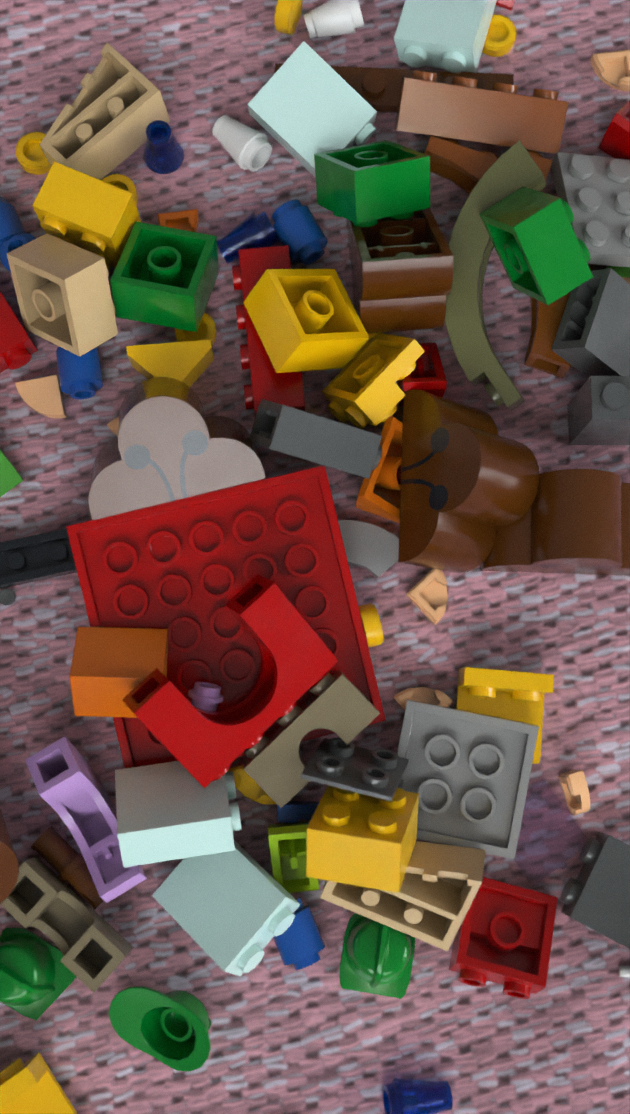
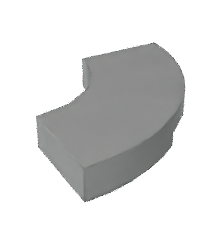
(369, 546)

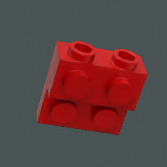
(506, 939)

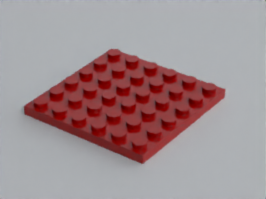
(192, 555)

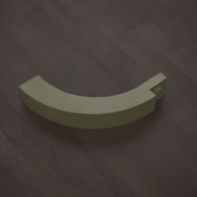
(471, 254)

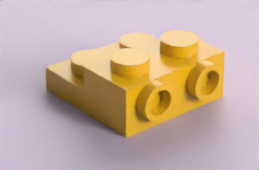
(367, 386)

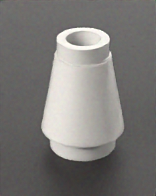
(334, 18)
(242, 143)

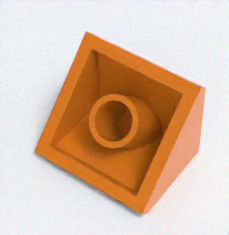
(382, 490)
(111, 664)

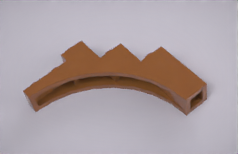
(465, 170)

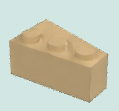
(105, 118)
(432, 896)

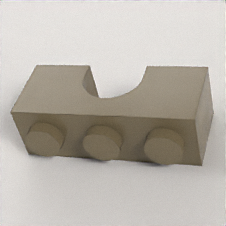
(333, 706)
(86, 940)

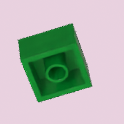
(373, 182)
(538, 244)
(165, 276)

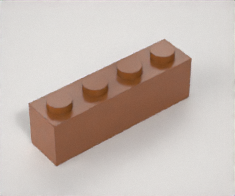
(480, 114)

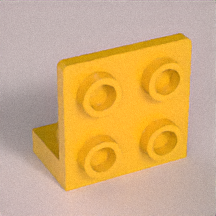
(505, 695)

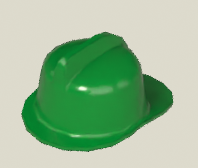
(376, 958)
(30, 972)
(163, 1025)

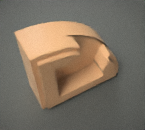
(614, 68)
(43, 396)
(431, 595)
(424, 695)
(574, 784)

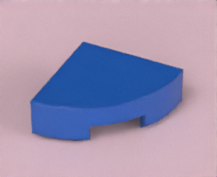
(296, 810)

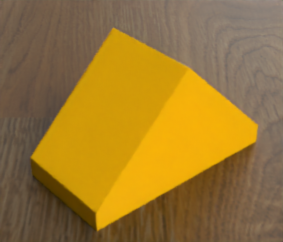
(175, 360)

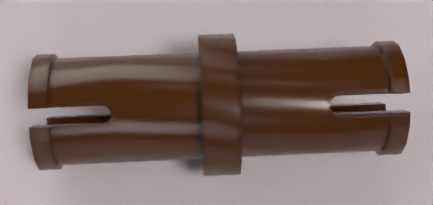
(68, 864)

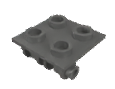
(356, 768)

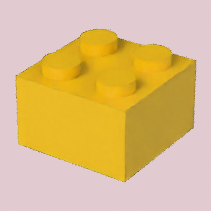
(86, 212)
(305, 319)
(362, 838)

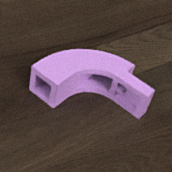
(84, 806)

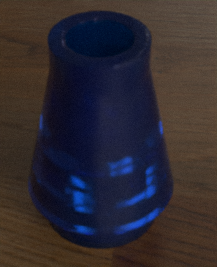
(162, 150)
(252, 232)
(416, 1097)

